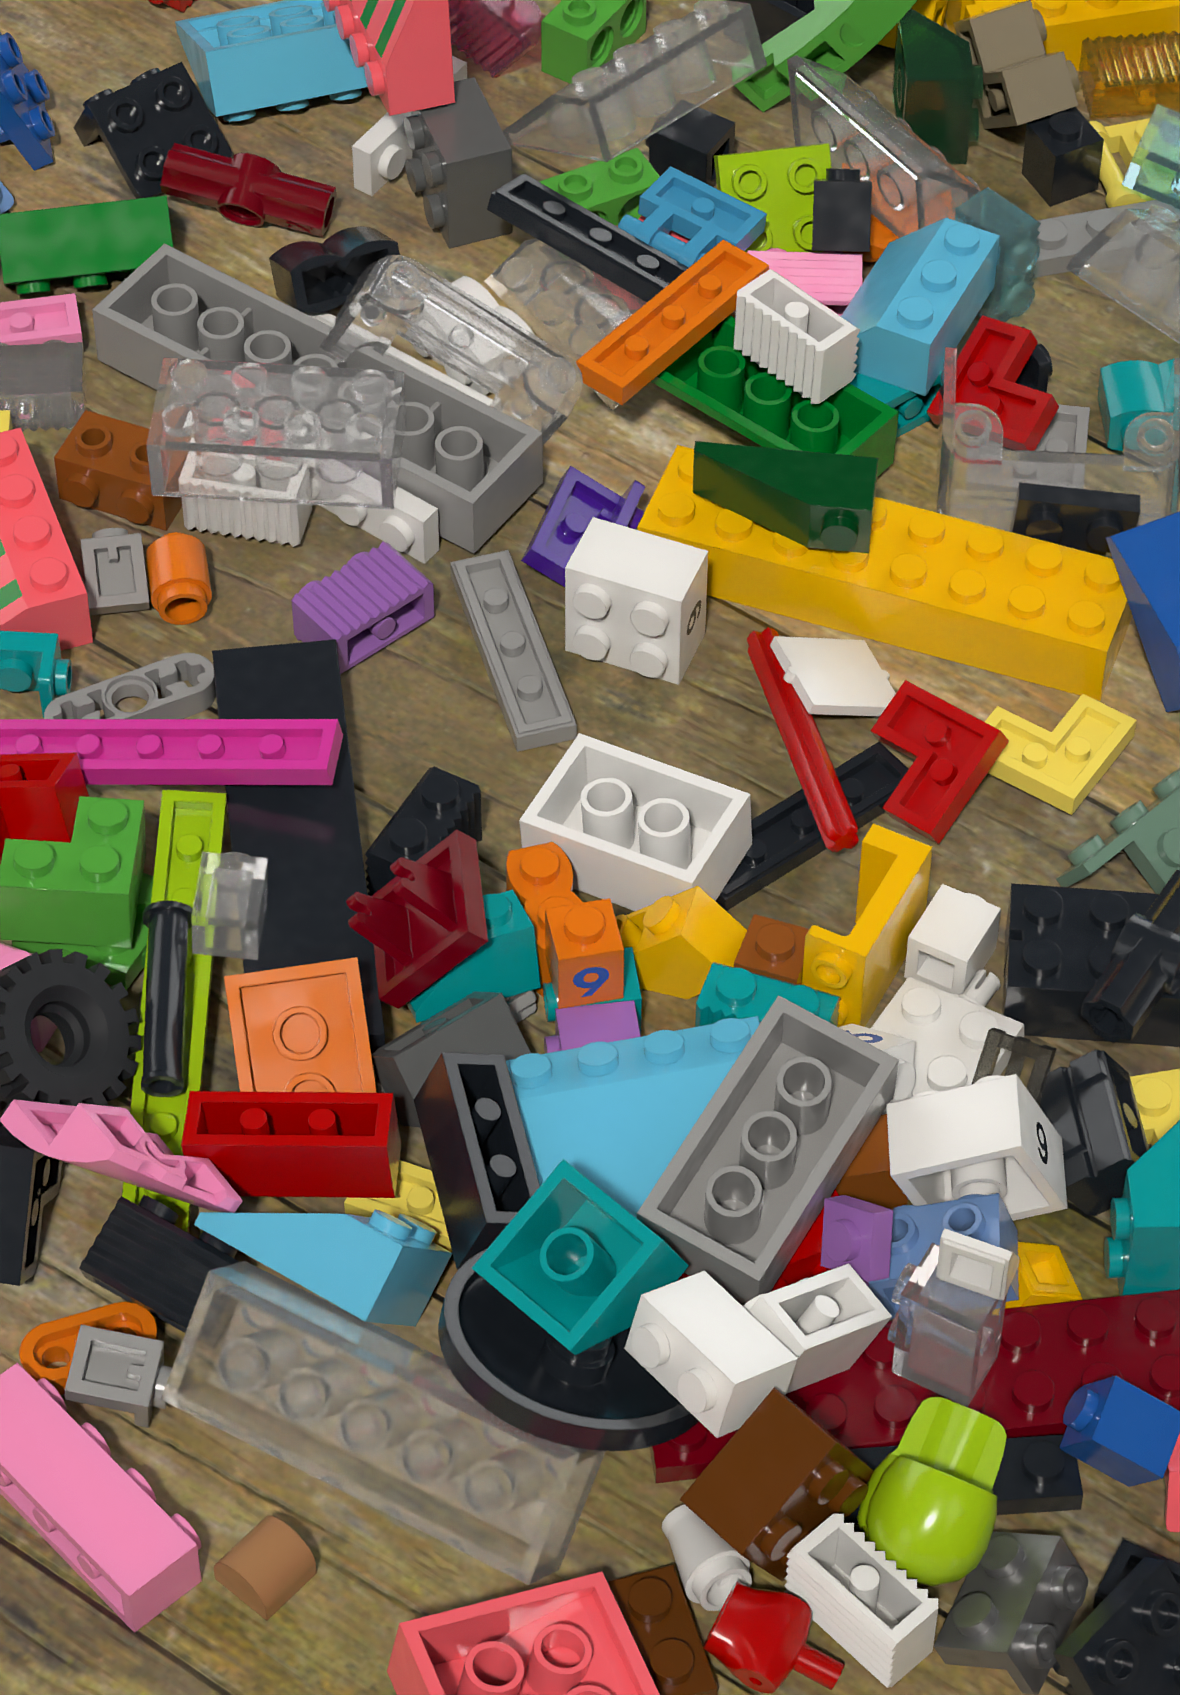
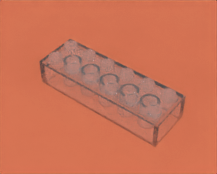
(376, 1421)

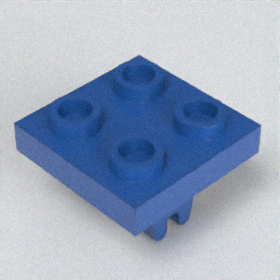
(23, 106)

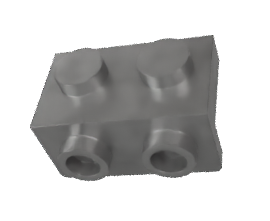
(1015, 1608)

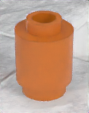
(179, 578)

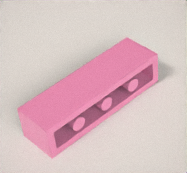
(89, 1506)

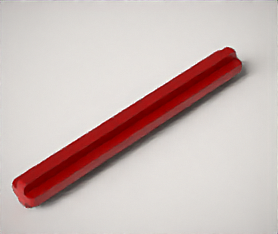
(804, 747)

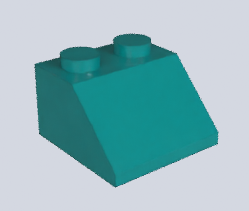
(1147, 1222)
(577, 1261)

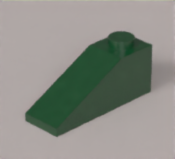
(796, 493)

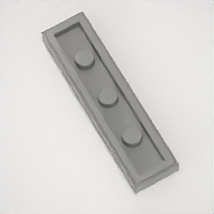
(513, 651)

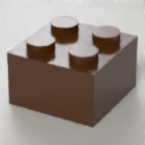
(777, 1483)

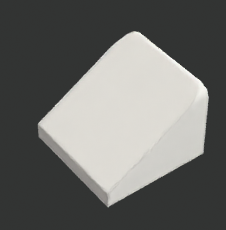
(975, 1264)

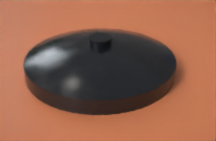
(542, 1388)

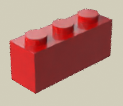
(297, 1142)

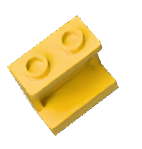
(888, 907)

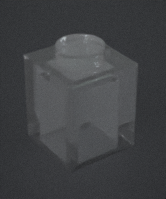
(229, 905)

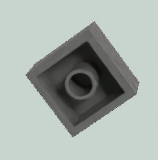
(458, 164)

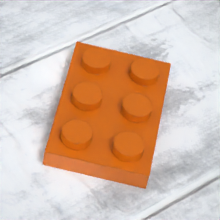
(301, 1029)

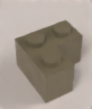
(1017, 73)

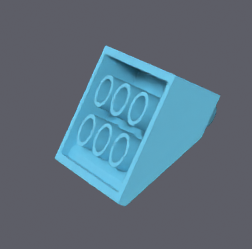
(269, 58)
(623, 1103)

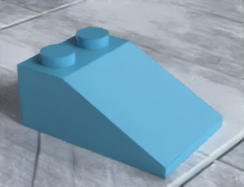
(365, 1265)

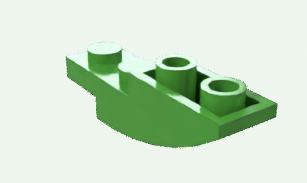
(830, 35)

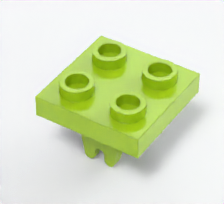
(780, 185)

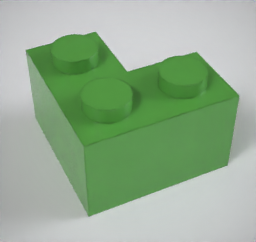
(79, 888)

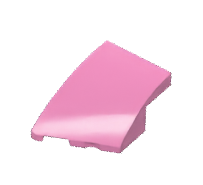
(117, 1146)

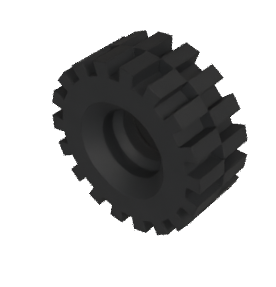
(88, 1020)

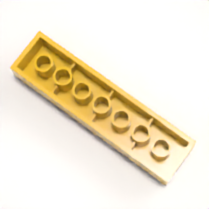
(922, 587)

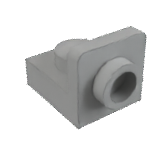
(114, 571)
(118, 1372)

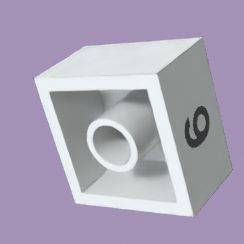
(635, 600)
(978, 1142)

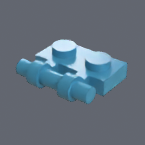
(695, 212)

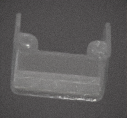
(982, 479)

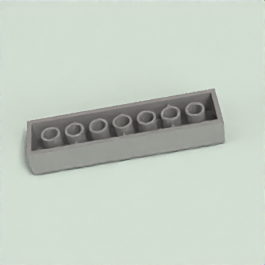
(454, 450)

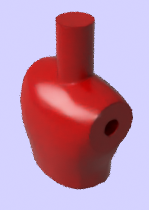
(764, 1638)

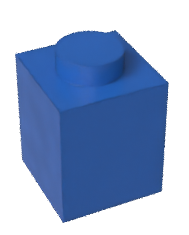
(1120, 1431)

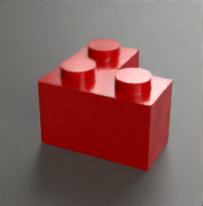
(39, 796)

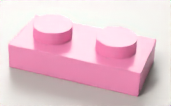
(40, 320)

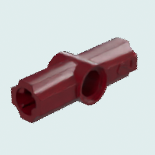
(248, 189)

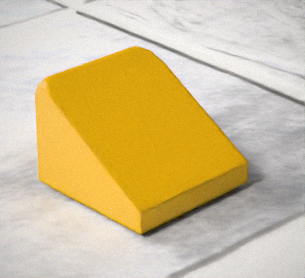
(1043, 1276)

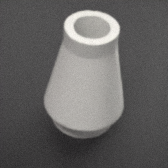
(704, 1559)

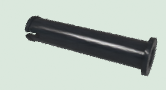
(165, 997)

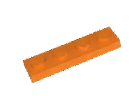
(669, 323)

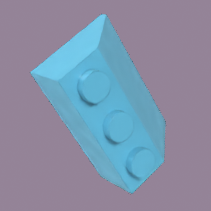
(921, 301)

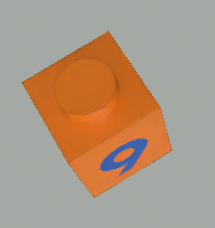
(584, 953)

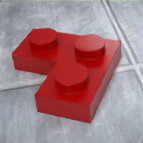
(988, 377)
(949, 755)

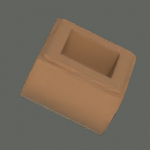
(266, 1566)

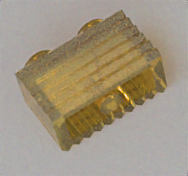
(1130, 74)

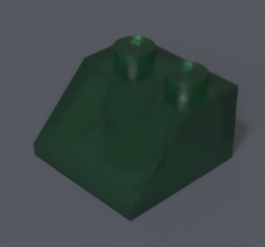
(936, 85)

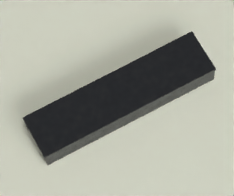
(301, 829)

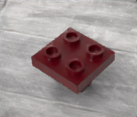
(423, 918)

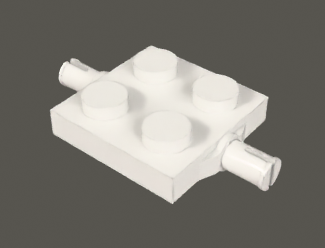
(947, 1030)

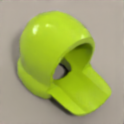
(935, 1494)

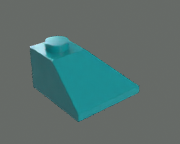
(501, 965)

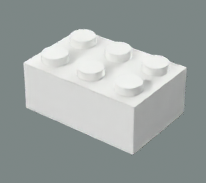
(638, 825)

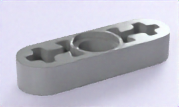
(167, 675)

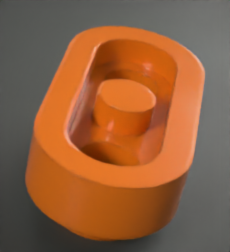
(57, 1339)

